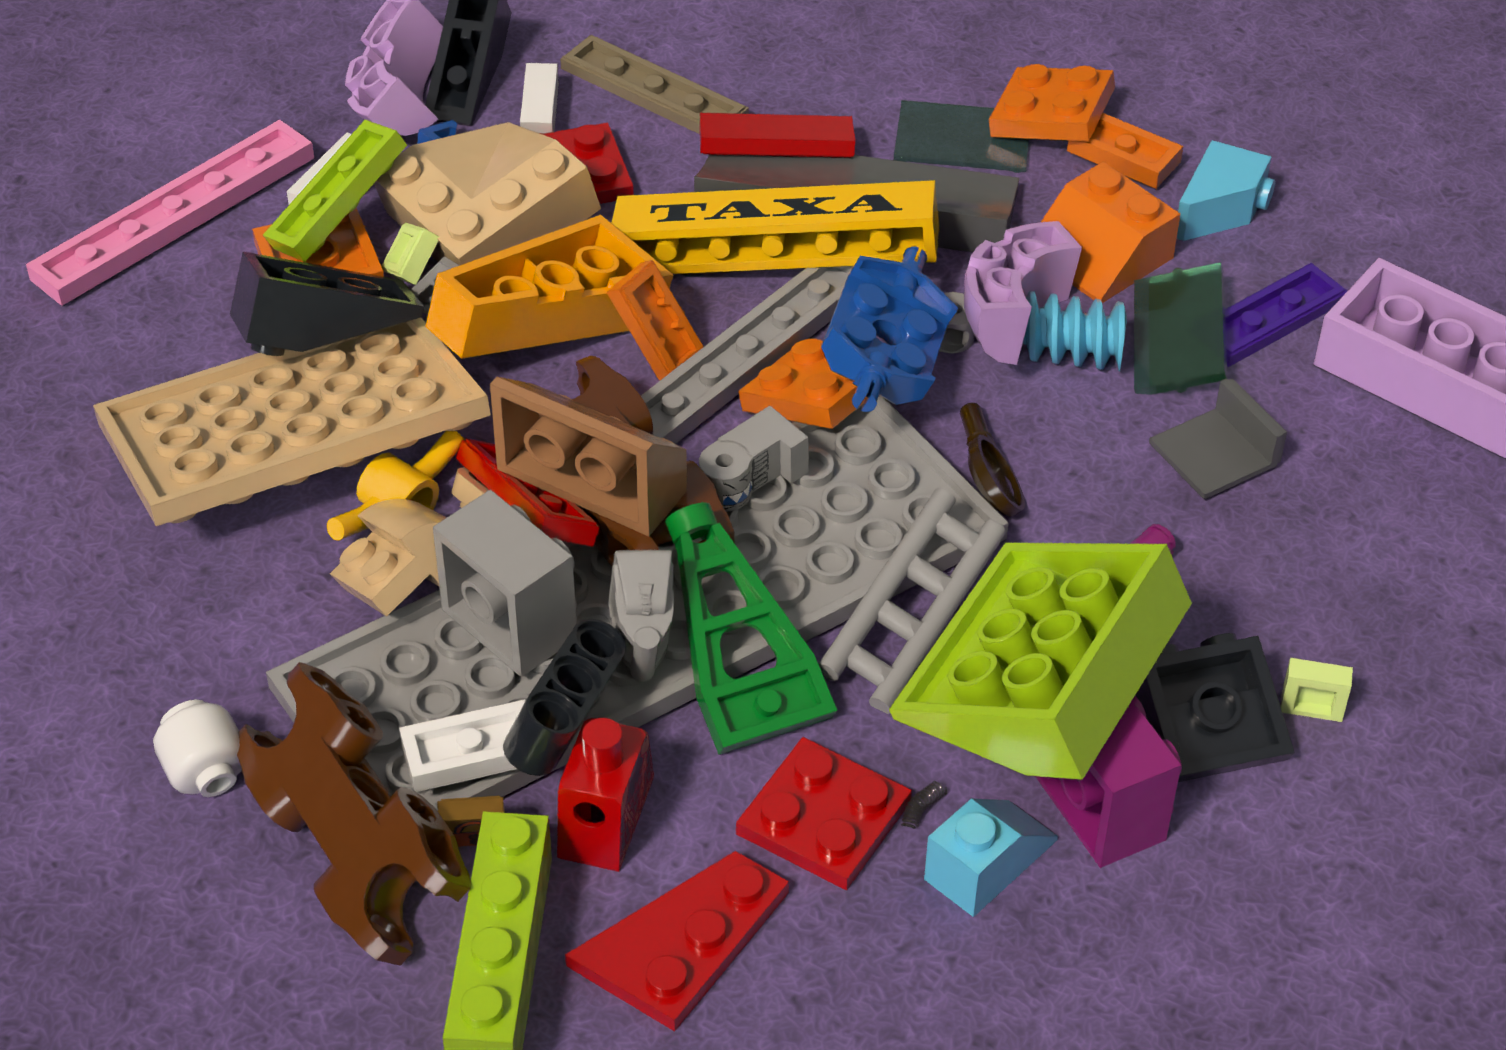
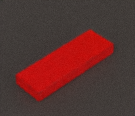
(776, 135)

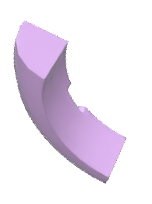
(393, 70)
(1001, 274)

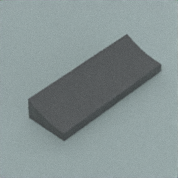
(968, 202)

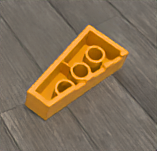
(536, 291)

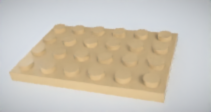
(285, 417)

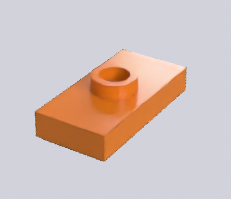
(654, 318)

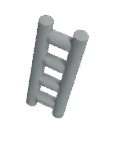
(877, 605)

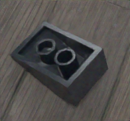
(312, 305)

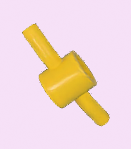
(392, 478)

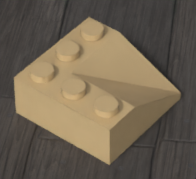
(487, 190)

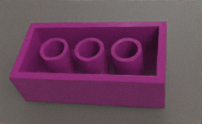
(1126, 792)

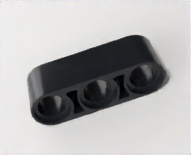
(564, 697)

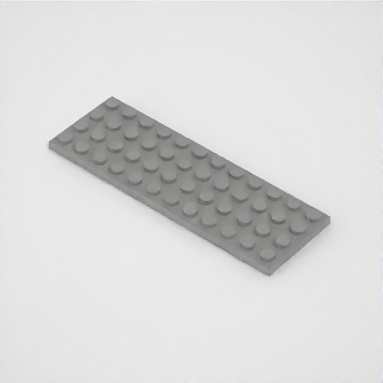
(806, 540)

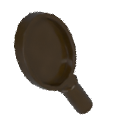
(989, 465)

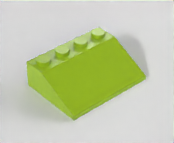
(1047, 653)

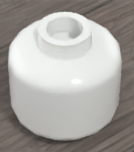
(198, 748)

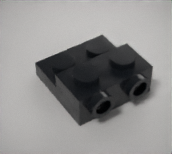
(1216, 706)

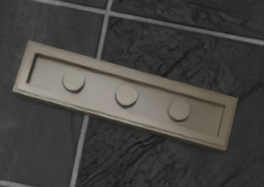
(645, 83)

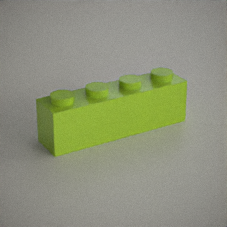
(500, 934)

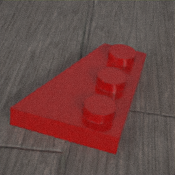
(683, 940)

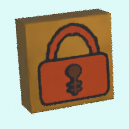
(465, 816)

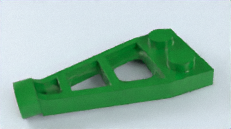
(762, 703)

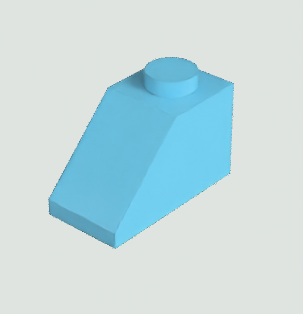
(1224, 191)
(983, 851)

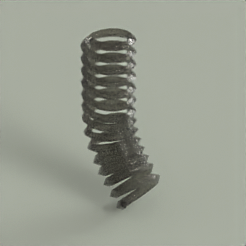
(917, 809)

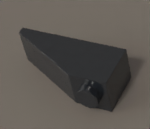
(467, 58)

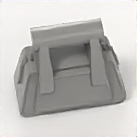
(642, 607)

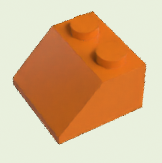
(1118, 227)

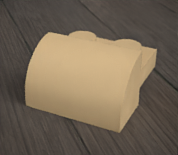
(393, 557)

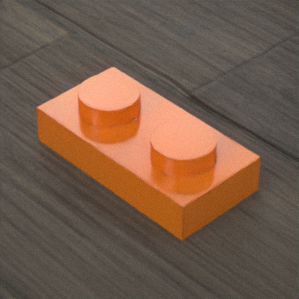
(1130, 151)

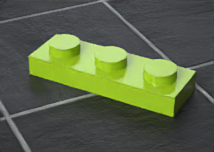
(335, 190)

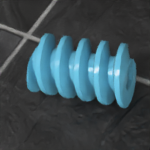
(1075, 331)

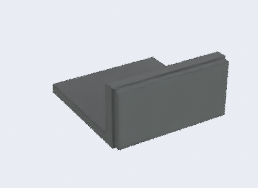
(1223, 444)

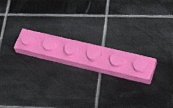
(169, 212)

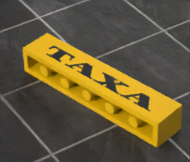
(782, 226)

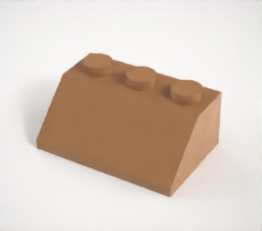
(586, 455)

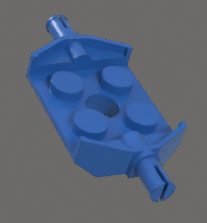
(901, 308)

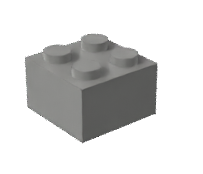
(506, 581)

